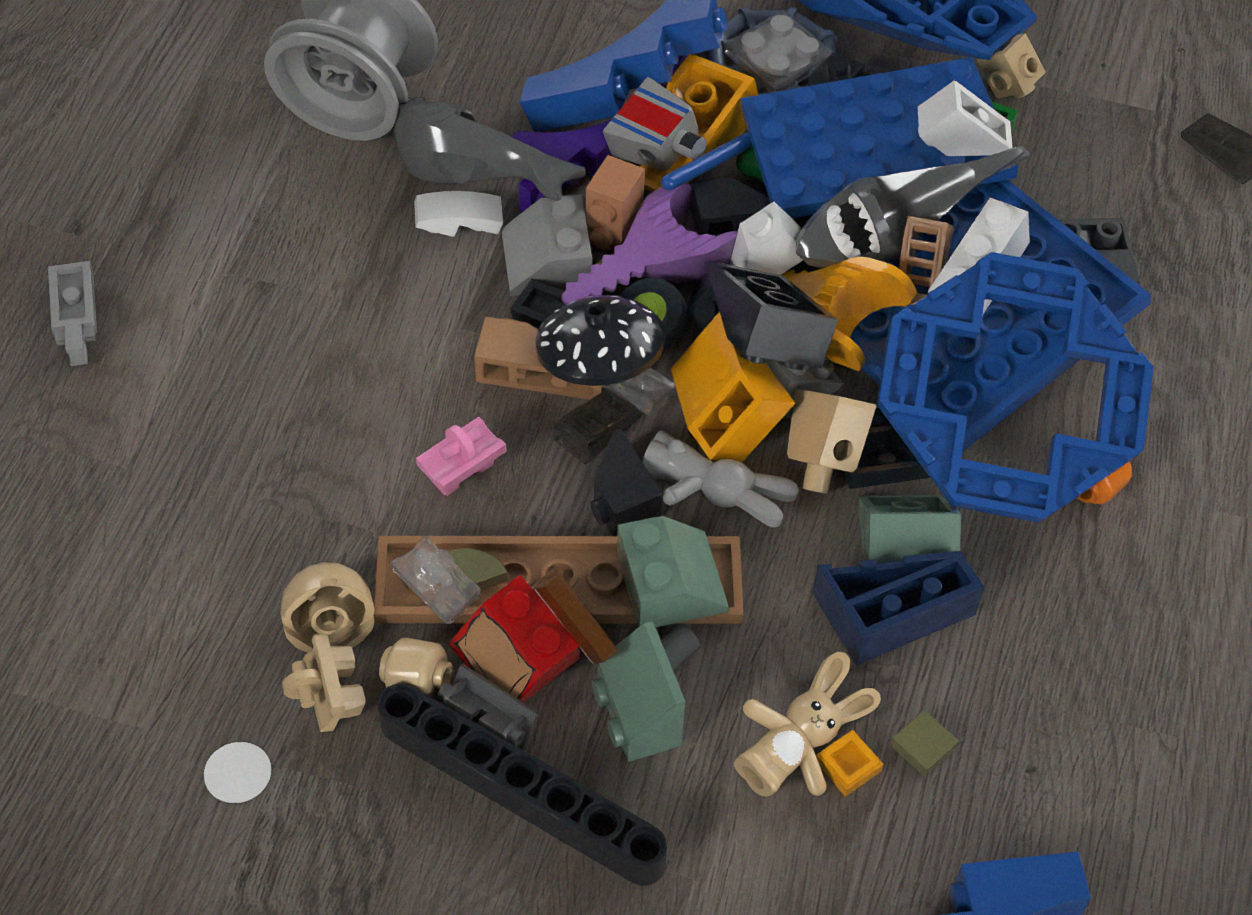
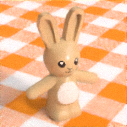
(808, 724)

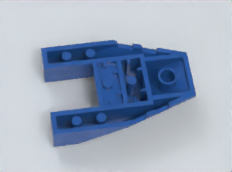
(944, 26)

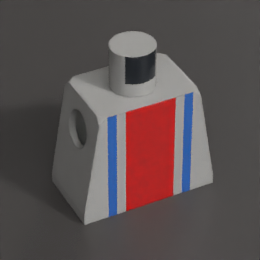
(654, 129)

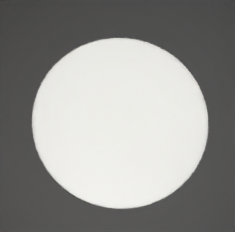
(237, 772)

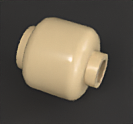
(417, 665)

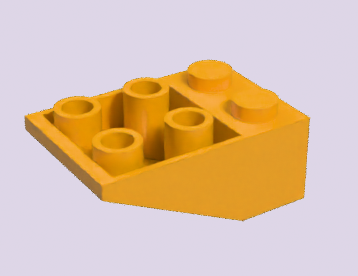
(725, 397)

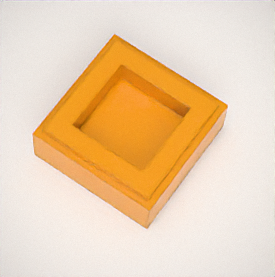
(849, 763)

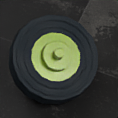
(665, 302)

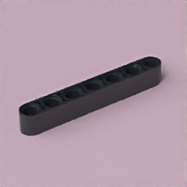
(531, 801)

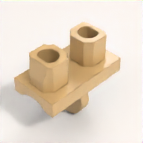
(318, 685)

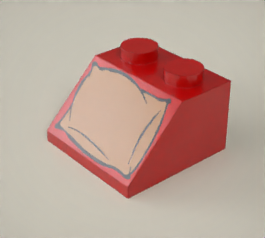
(516, 641)

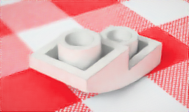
(447, 210)

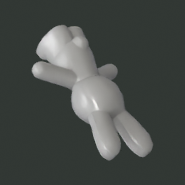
(722, 482)

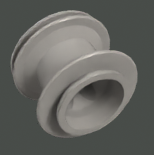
(348, 63)

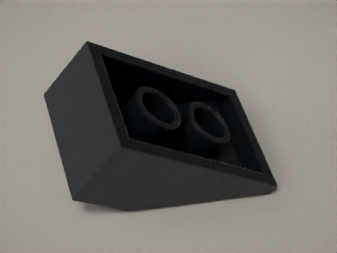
(770, 317)

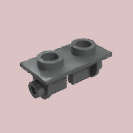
(489, 706)

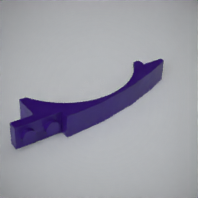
(581, 147)

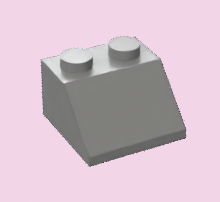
(547, 244)

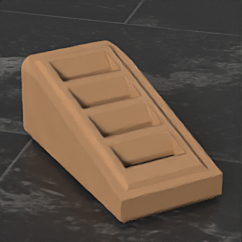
(940, 249)

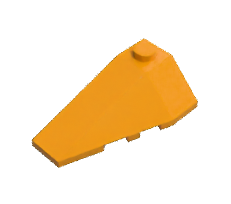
(716, 101)

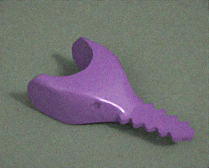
(656, 249)

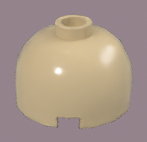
(329, 602)

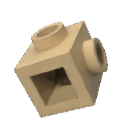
(1013, 68)

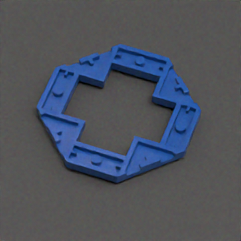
(938, 436)

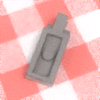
(73, 308)

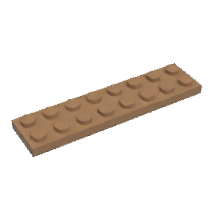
(584, 562)

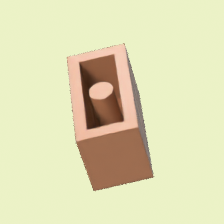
(613, 202)

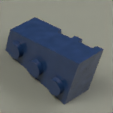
(896, 602)

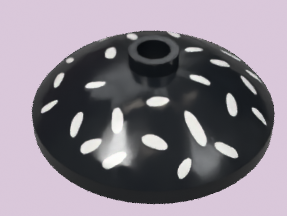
(600, 340)

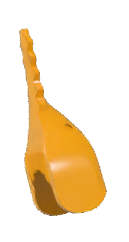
(850, 294)

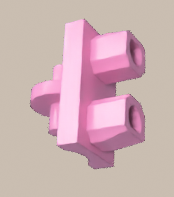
(461, 455)

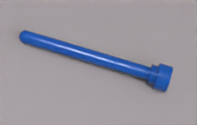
(706, 162)

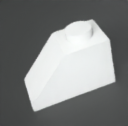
(962, 124)
(767, 242)

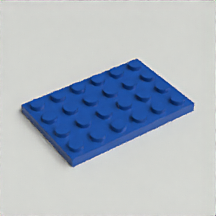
(850, 129)

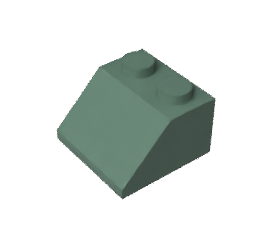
(907, 526)
(669, 571)
(641, 696)

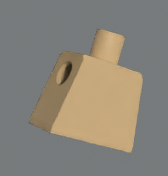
(827, 435)

